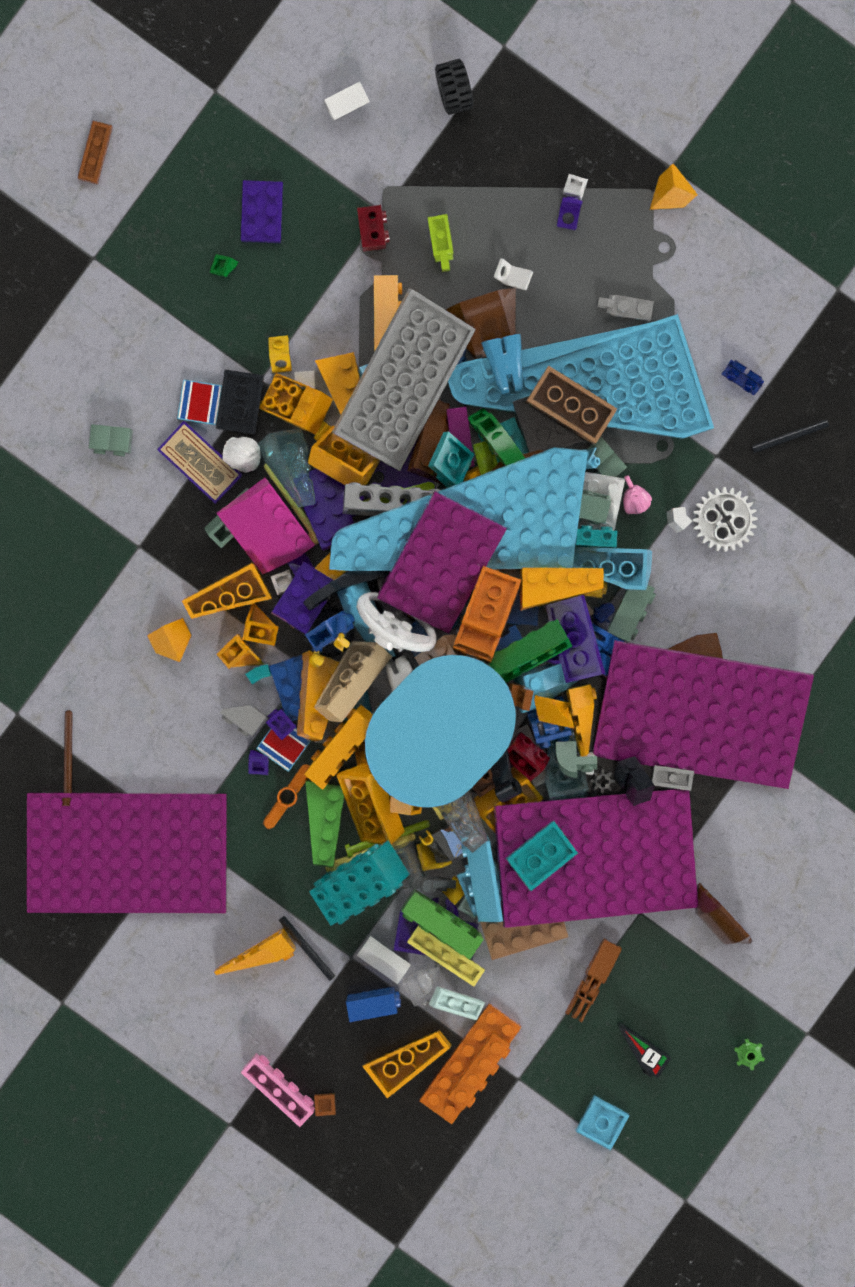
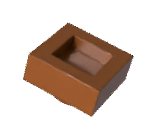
(325, 1104)

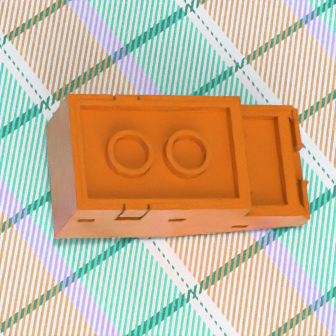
(487, 614)

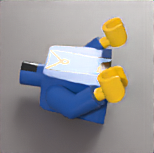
(330, 630)

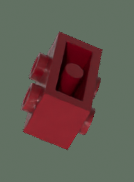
(372, 228)
(527, 756)

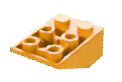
(294, 405)

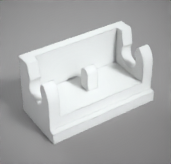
(346, 101)

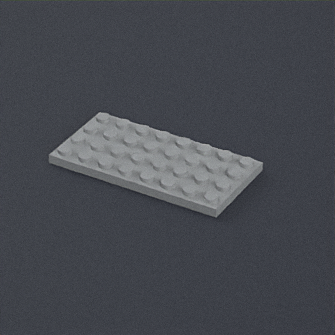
(403, 380)

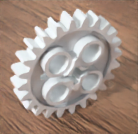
(709, 529)

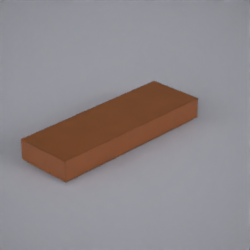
(95, 152)

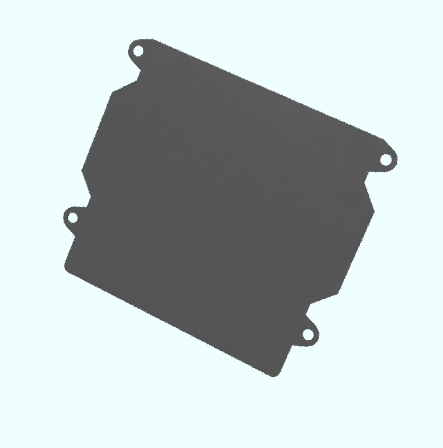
(570, 268)

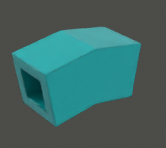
(258, 673)

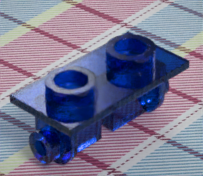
(735, 373)
(603, 612)

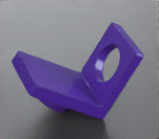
(569, 205)

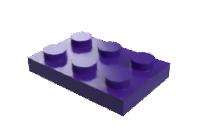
(262, 211)
(291, 606)

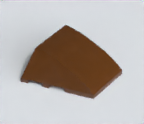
(491, 316)
(719, 919)

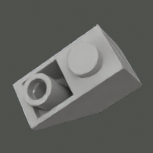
(246, 717)

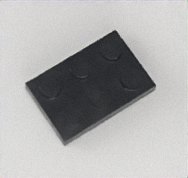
(240, 402)

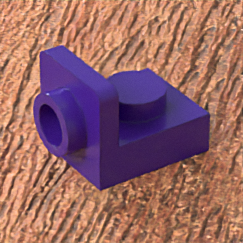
(280, 723)

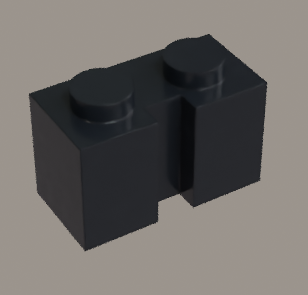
(632, 776)

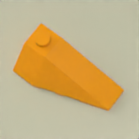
(582, 708)
(270, 950)

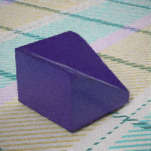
(296, 563)

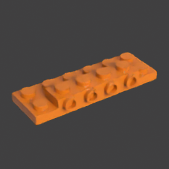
(471, 1064)

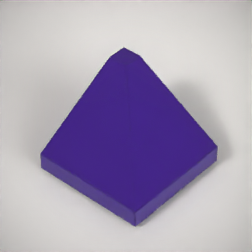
(258, 763)

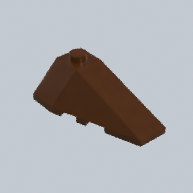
(428, 441)
(701, 644)

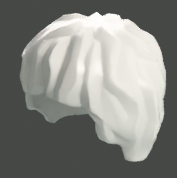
(242, 454)

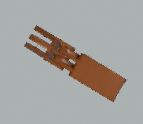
(596, 973)

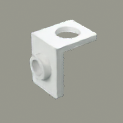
(513, 276)

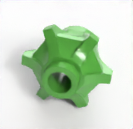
(746, 1048)

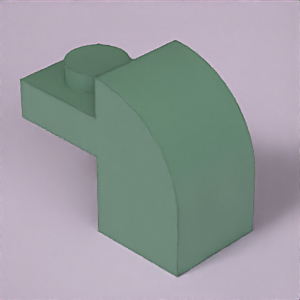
(570, 763)

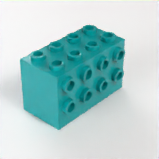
(359, 883)

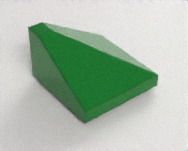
(223, 265)

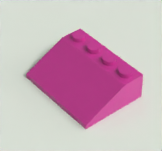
(265, 527)

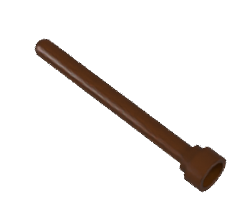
(68, 718)

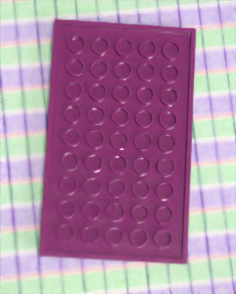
(702, 714)
(127, 853)
(625, 860)

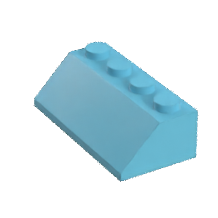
(484, 883)

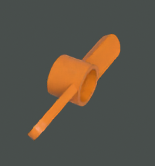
(280, 807)

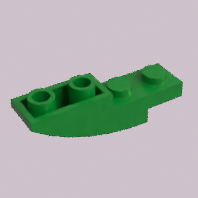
(496, 437)

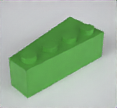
(324, 819)
(442, 923)

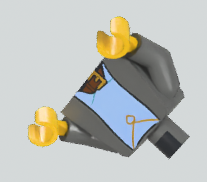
(445, 844)

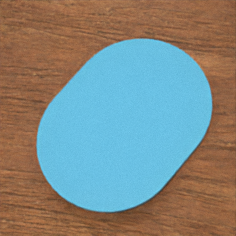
(440, 731)

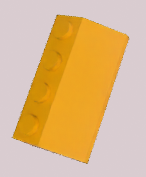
(369, 806)

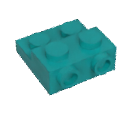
(451, 460)
(596, 538)

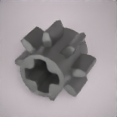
(606, 784)

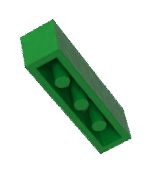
(530, 651)

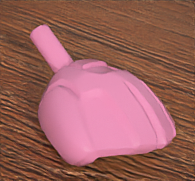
(635, 498)

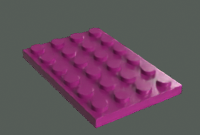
(441, 562)

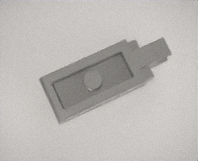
(627, 307)

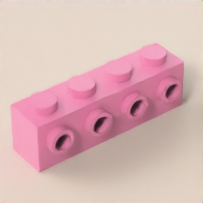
(278, 1090)

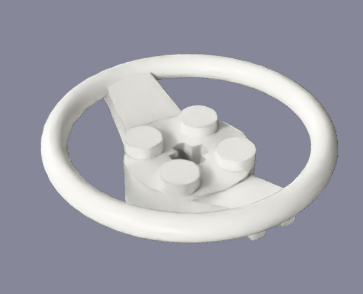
(390, 631)

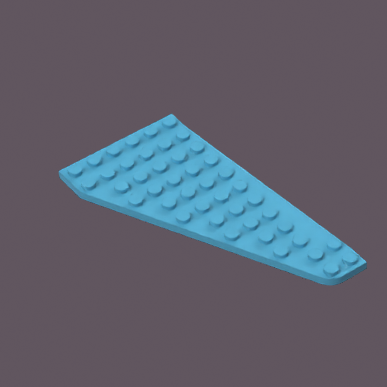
(635, 369)
(531, 498)

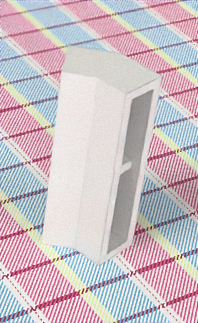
(678, 519)
(383, 959)

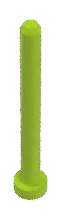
(365, 845)

